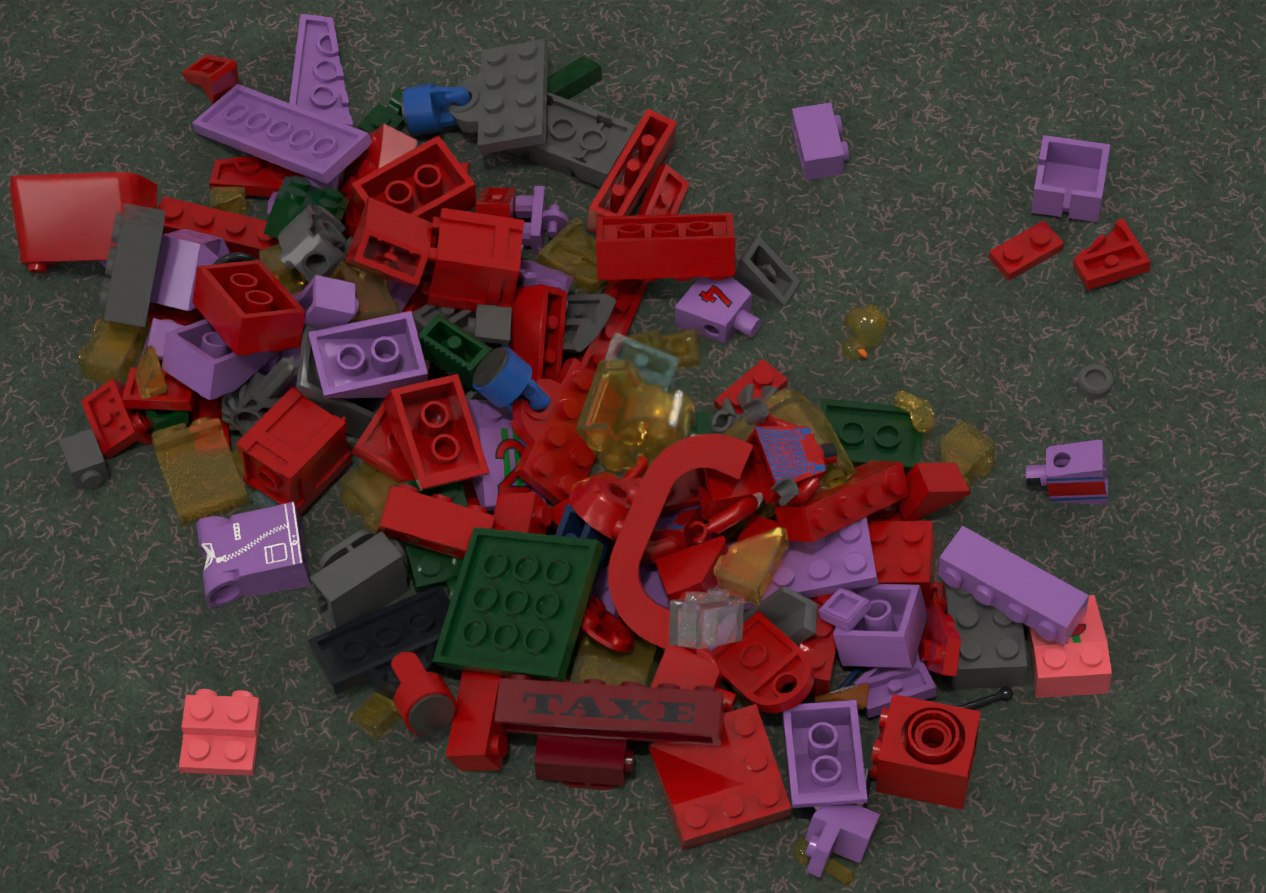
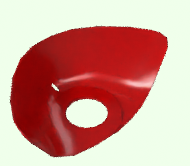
(602, 508)

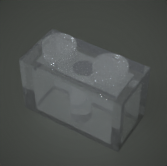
(706, 619)

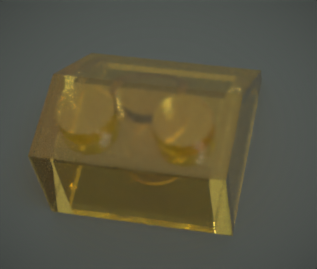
(611, 666)

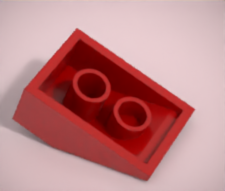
(436, 432)

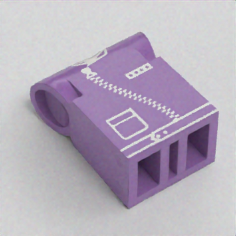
(252, 553)

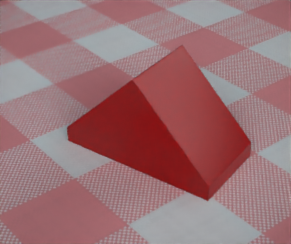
(931, 488)

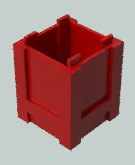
(474, 260)
(294, 451)

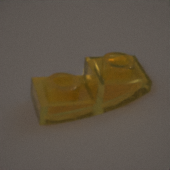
(681, 345)

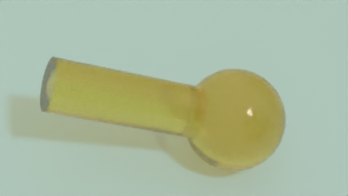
(832, 867)

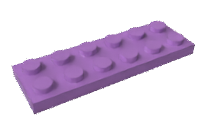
(282, 133)

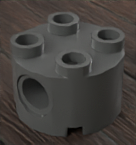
(313, 243)

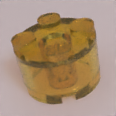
(655, 419)

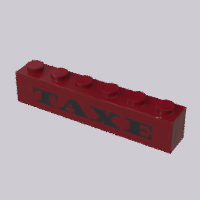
(610, 710)

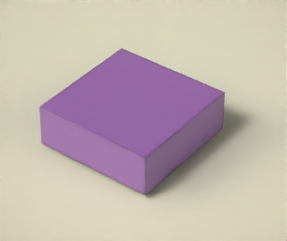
(844, 609)

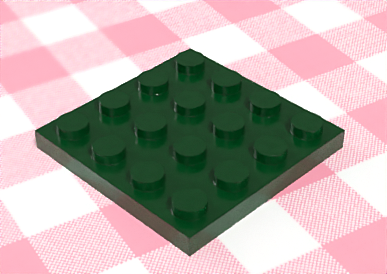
(518, 604)

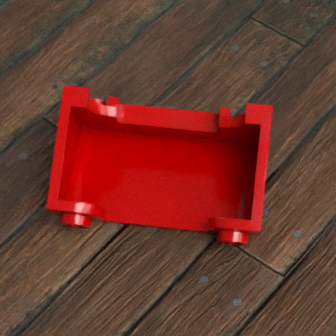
(72, 214)

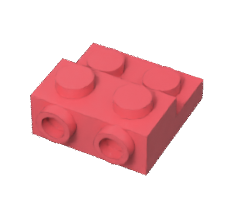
(220, 733)

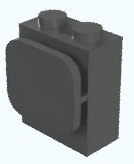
(359, 577)

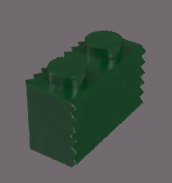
(452, 349)

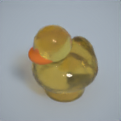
(868, 327)

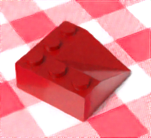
(723, 787)

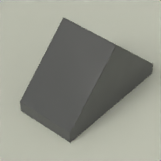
(766, 273)

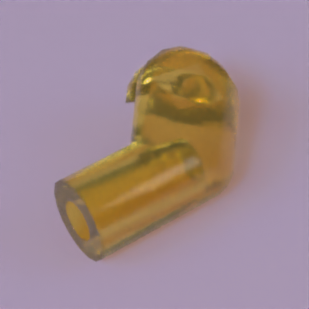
(919, 409)

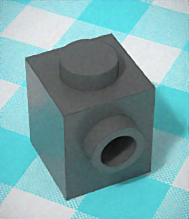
(491, 325)

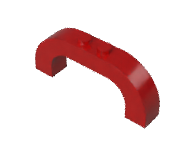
(647, 501)

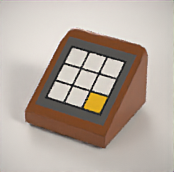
(851, 692)

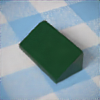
(574, 78)

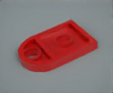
(764, 664)

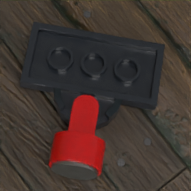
(396, 655)

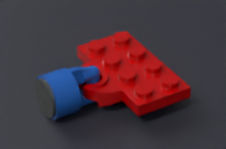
(542, 417)

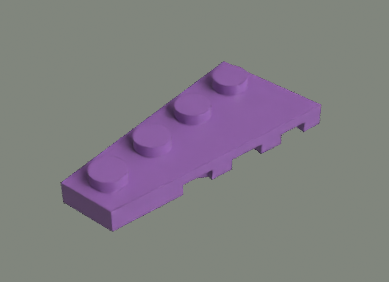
(318, 72)

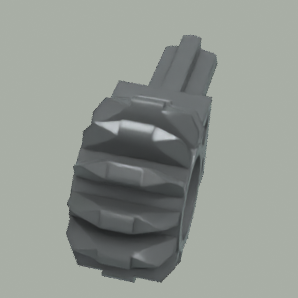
(257, 396)

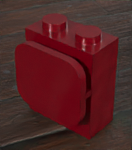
(583, 761)

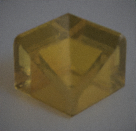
(230, 199)

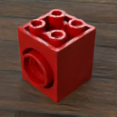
(925, 751)

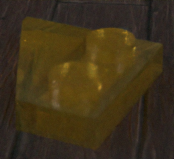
(574, 255)

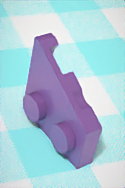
(907, 682)

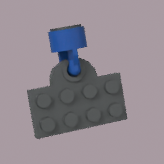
(500, 103)

